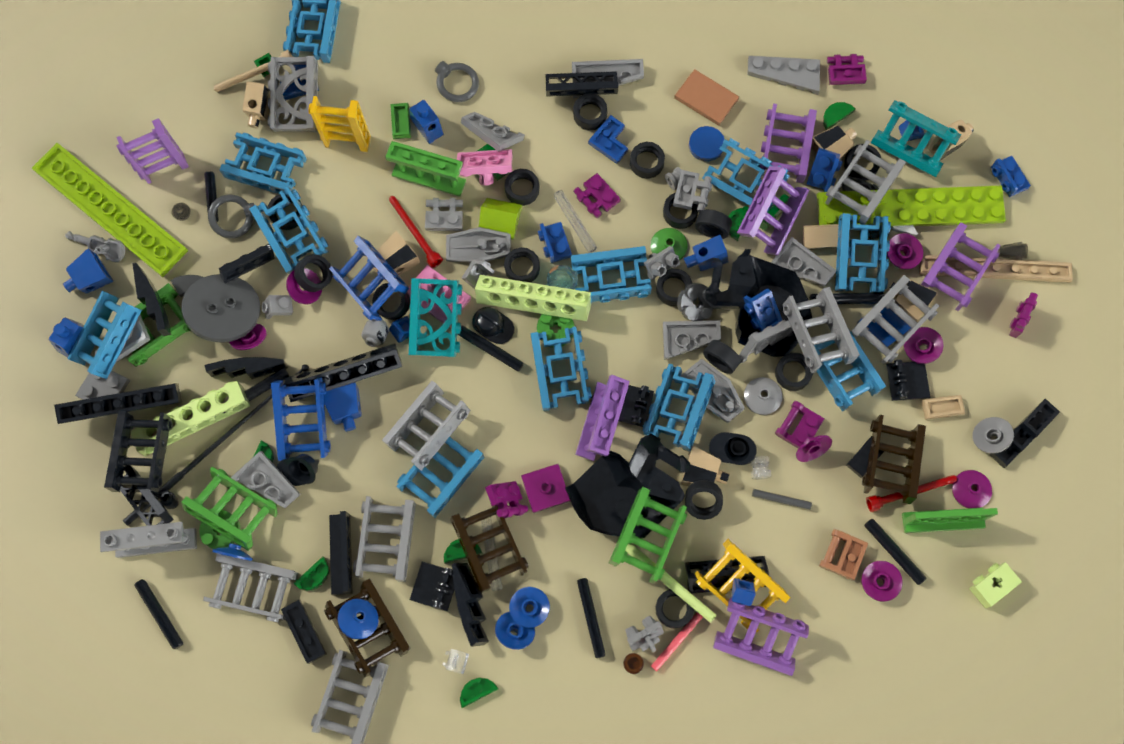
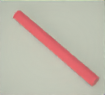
(676, 641)

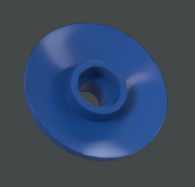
(233, 551)
(529, 596)
(505, 625)
(354, 627)

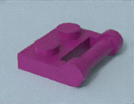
(806, 428)

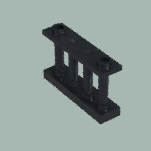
(122, 441)

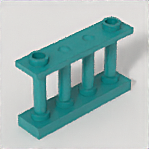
(915, 155)

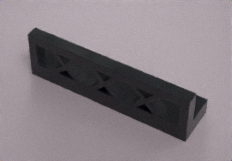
(581, 87)
(157, 508)
(340, 553)
(722, 577)

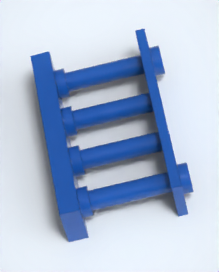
(385, 272)
(281, 410)

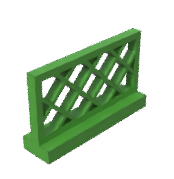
(946, 520)

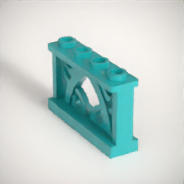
(415, 336)

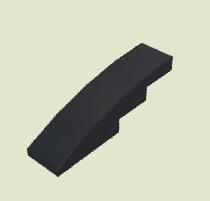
(148, 295)
(252, 366)
(1026, 431)
(467, 598)

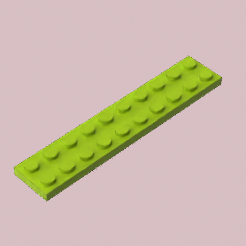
(923, 206)
(110, 209)

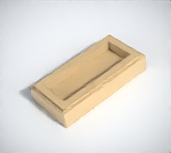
(943, 407)

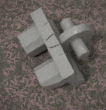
(661, 262)
(646, 638)

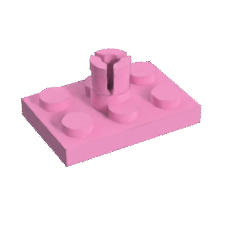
(485, 164)
(436, 311)

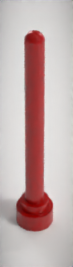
(433, 258)
(876, 502)

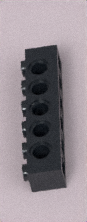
(348, 370)
(113, 403)

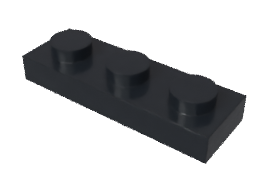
(246, 263)
(303, 631)

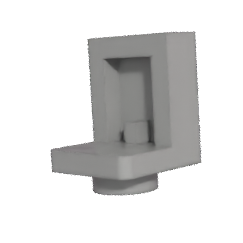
(475, 269)
(277, 305)

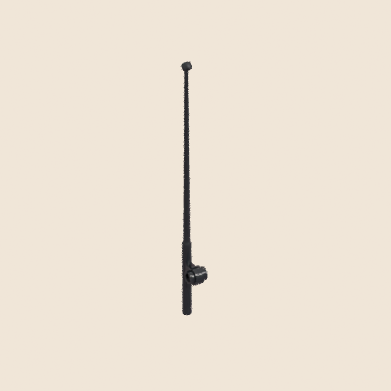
(168, 498)

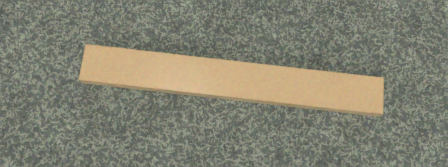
(1007, 269)

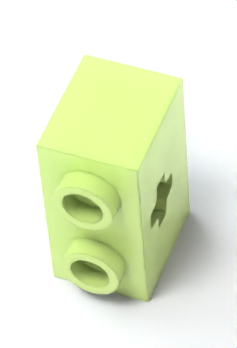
(1005, 580)

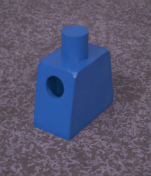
(423, 117)
(706, 252)
(87, 273)
(65, 335)
(344, 405)

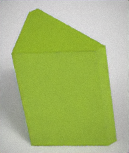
(500, 216)

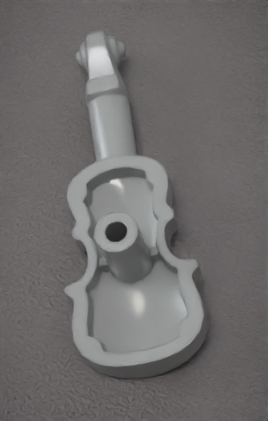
(112, 249)

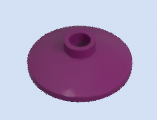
(910, 246)
(298, 295)
(927, 337)
(251, 340)
(813, 448)
(965, 495)
(891, 581)

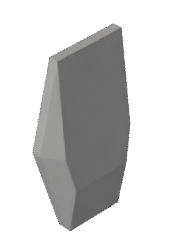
(477, 245)
(724, 398)

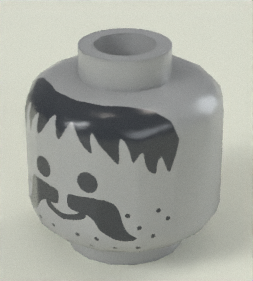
(375, 332)

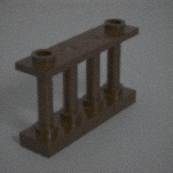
(913, 454)
(477, 561)
(387, 627)

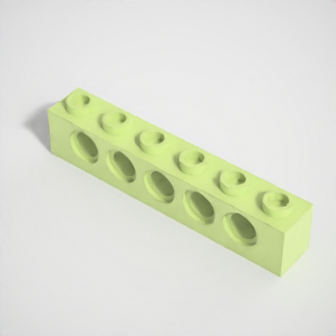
(533, 297)
(200, 419)

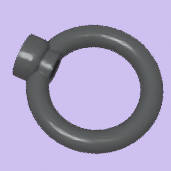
(444, 69)
(230, 198)

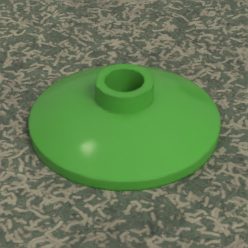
(660, 238)

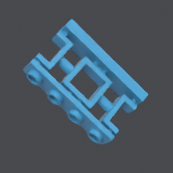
(325, 32)
(257, 177)
(739, 188)
(277, 237)
(847, 251)
(609, 261)
(546, 370)
(693, 412)

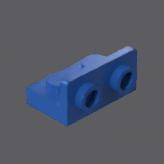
(824, 169)
(1010, 176)
(555, 242)
(762, 310)

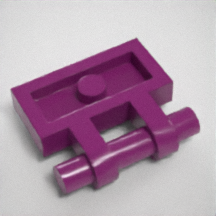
(846, 74)
(600, 192)
(1024, 310)
(505, 493)

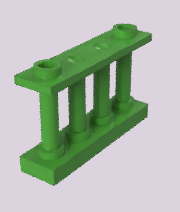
(426, 168)
(167, 296)
(227, 526)
(627, 536)

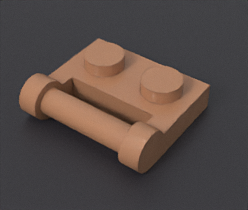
(850, 557)

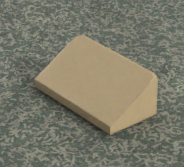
(820, 236)

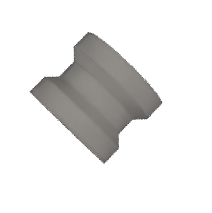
(673, 178)

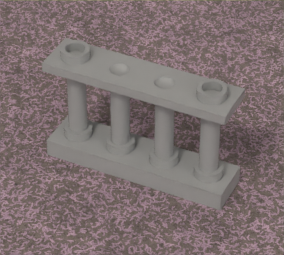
(874, 197)
(875, 316)
(836, 323)
(416, 412)
(148, 540)
(401, 550)
(246, 568)
(364, 712)

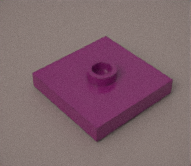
(545, 488)

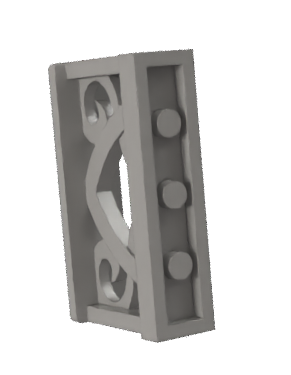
(308, 73)

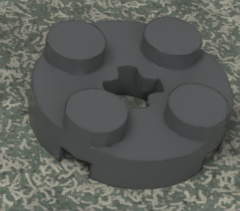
(686, 305)

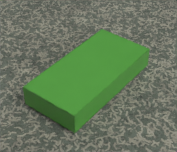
(400, 121)

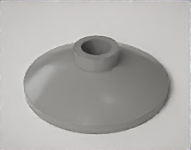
(758, 403)
(993, 427)

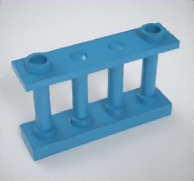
(114, 339)
(861, 367)
(447, 489)

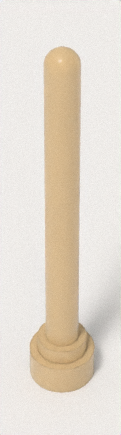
(249, 74)

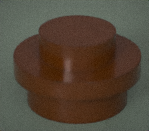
(633, 663)

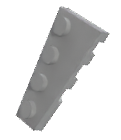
(627, 70)
(790, 71)

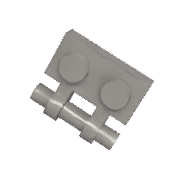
(686, 190)
(444, 220)

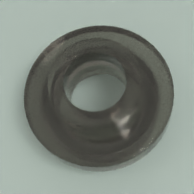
(184, 214)

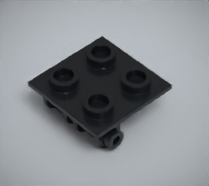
(907, 380)
(636, 405)
(433, 586)

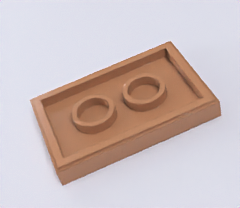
(706, 97)

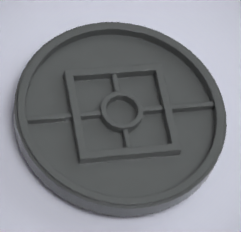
(220, 309)

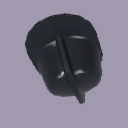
(493, 325)
(733, 448)
(299, 469)

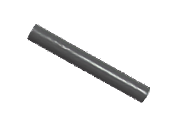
(781, 499)

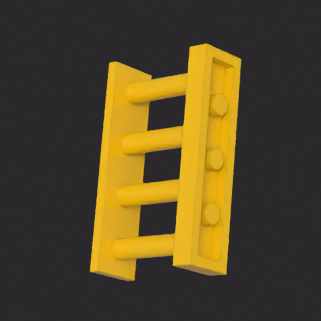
(353, 118)
(747, 565)

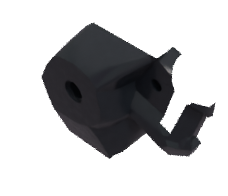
(749, 278)
(612, 483)

